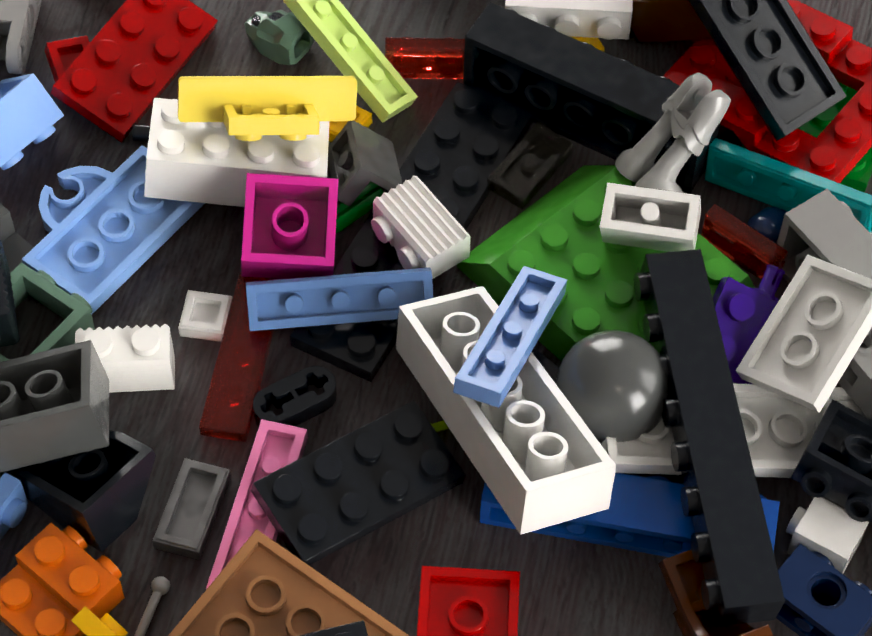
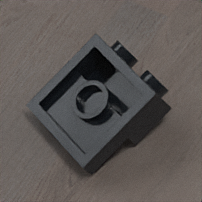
(840, 461)

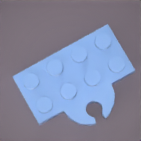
(104, 229)

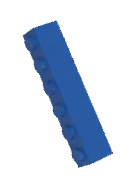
(641, 518)

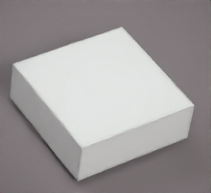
(204, 315)

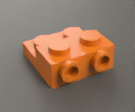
(55, 583)

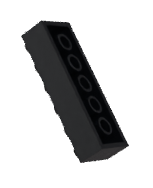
(570, 86)

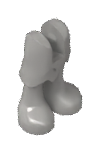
(691, 118)

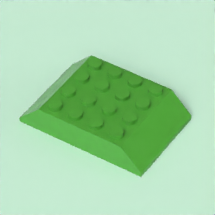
(565, 240)

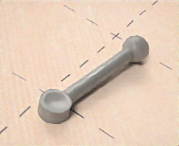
(159, 586)

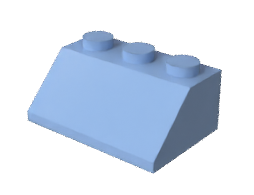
(25, 116)

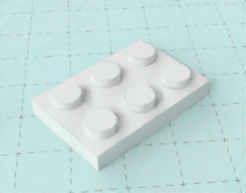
(811, 334)

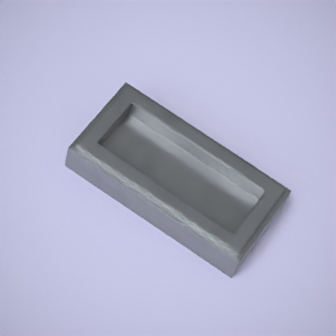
(192, 509)

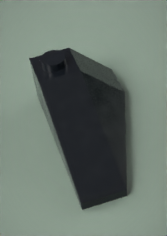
(92, 490)

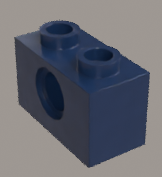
(813, 574)

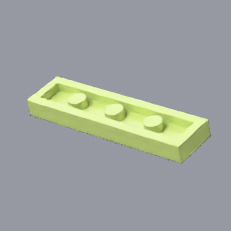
(355, 55)

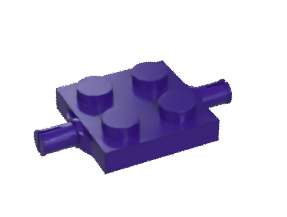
(743, 313)

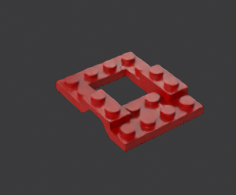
(843, 139)

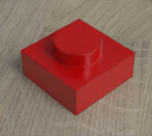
(63, 53)

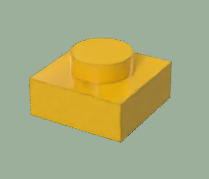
(93, 626)

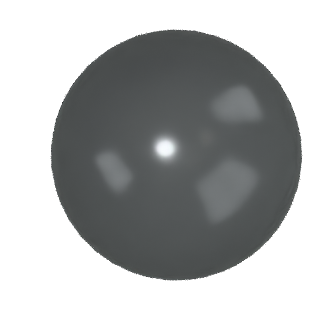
(615, 384)

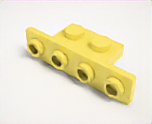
(267, 103)

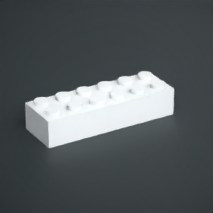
(530, 449)

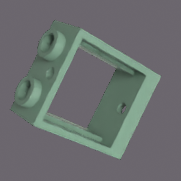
(45, 290)

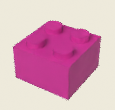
(289, 226)

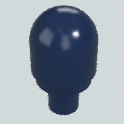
(768, 222)

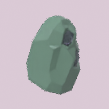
(279, 36)

